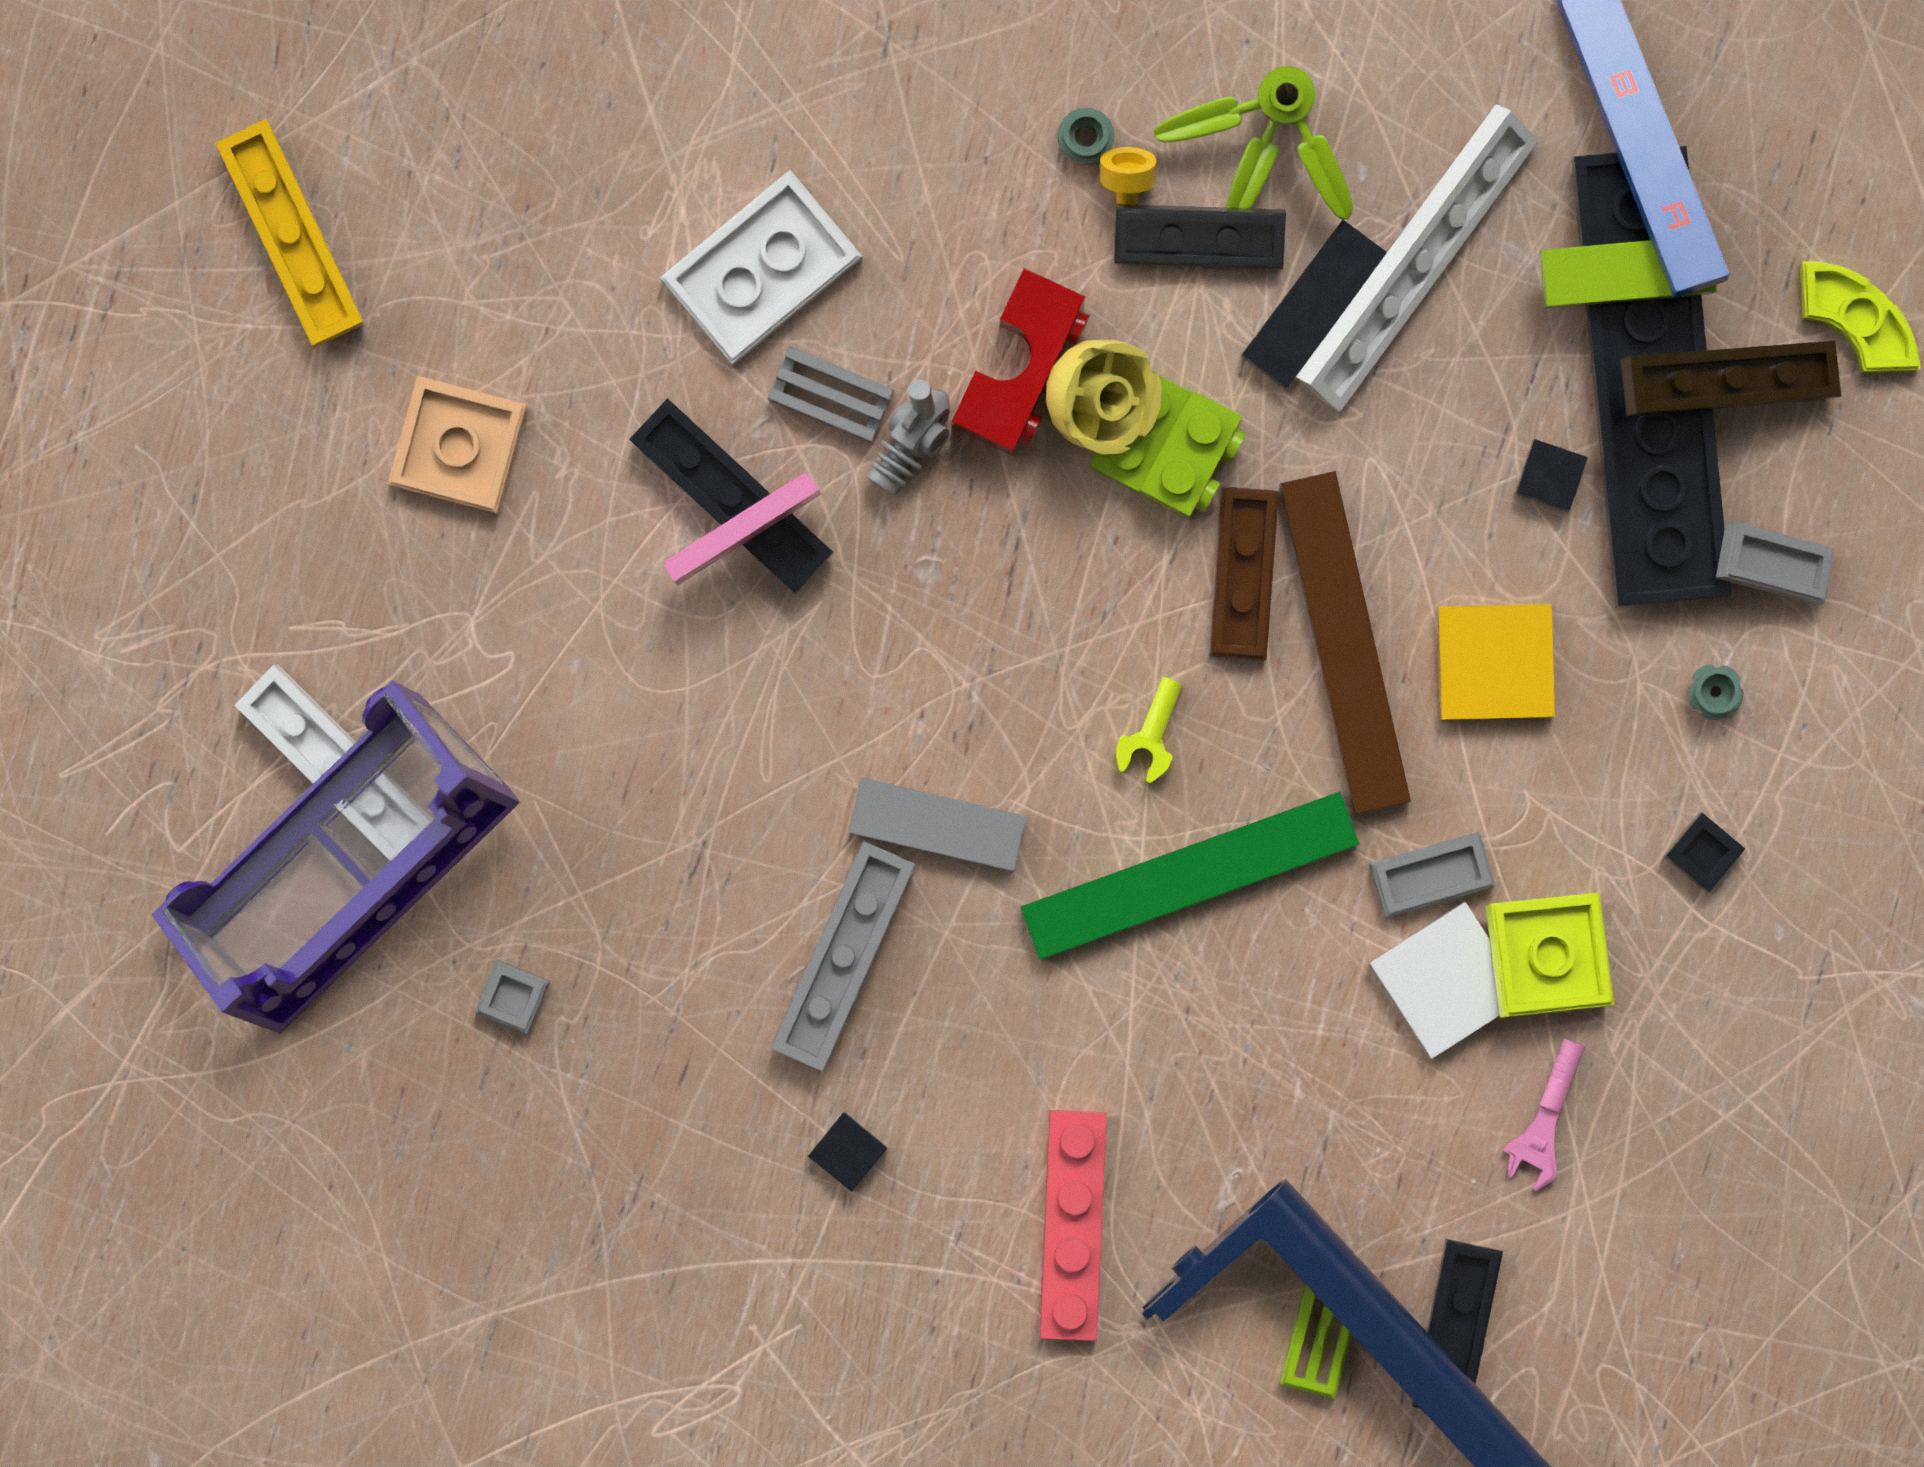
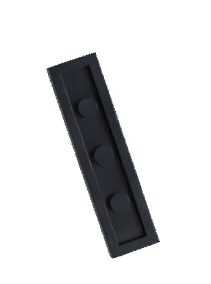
(727, 490)

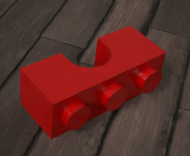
(1003, 409)

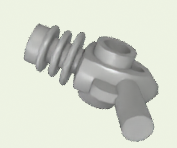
(917, 432)

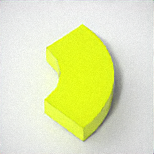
(1861, 314)

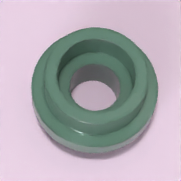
(1090, 119)

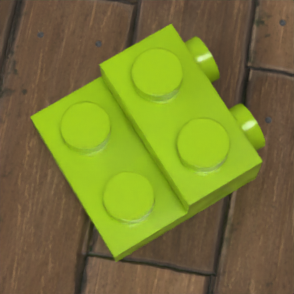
(1178, 453)

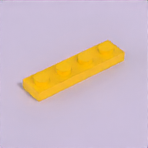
(290, 233)

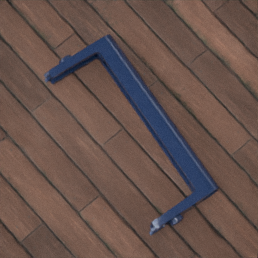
(1367, 1312)

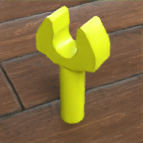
(1152, 732)

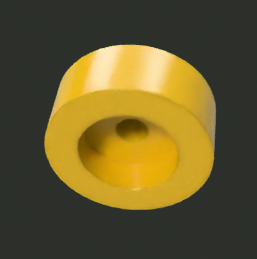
(1128, 172)

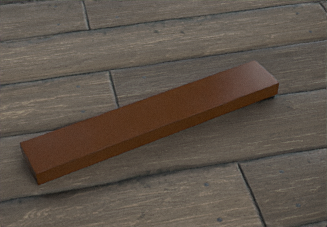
(1345, 642)

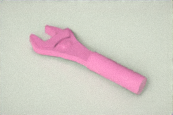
(1537, 1141)

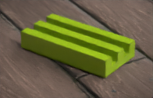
(1309, 1382)

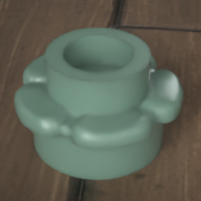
(1729, 684)

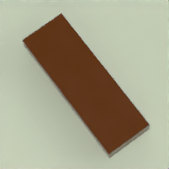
(1244, 573)

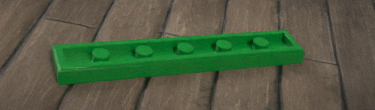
(1189, 875)

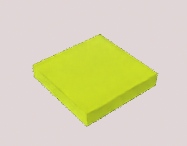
(1549, 955)

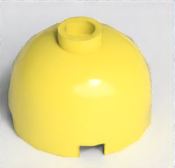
(1103, 395)

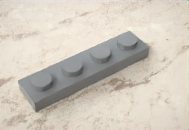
(843, 956)

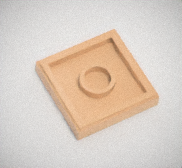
(457, 445)

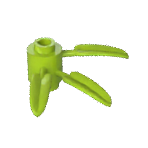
(1262, 153)

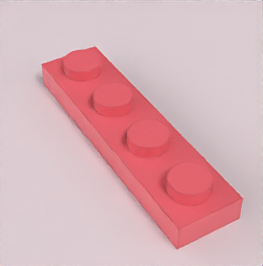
(1073, 1225)

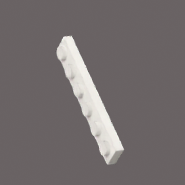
(1417, 258)

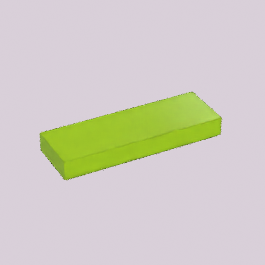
(1604, 275)

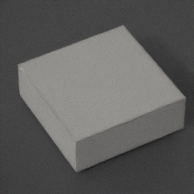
(512, 996)

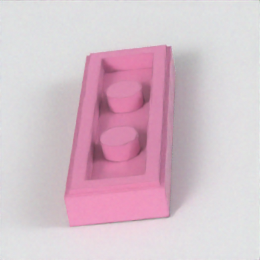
(742, 528)

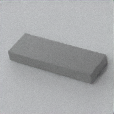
(937, 824)

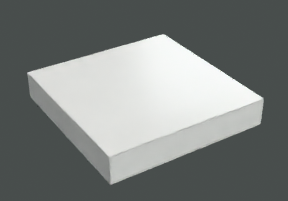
(1442, 980)

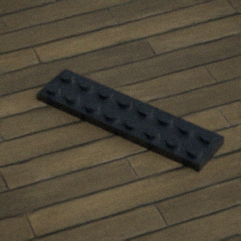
(1657, 466)

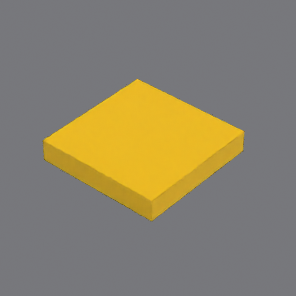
(1495, 662)

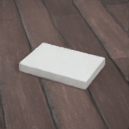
(761, 267)

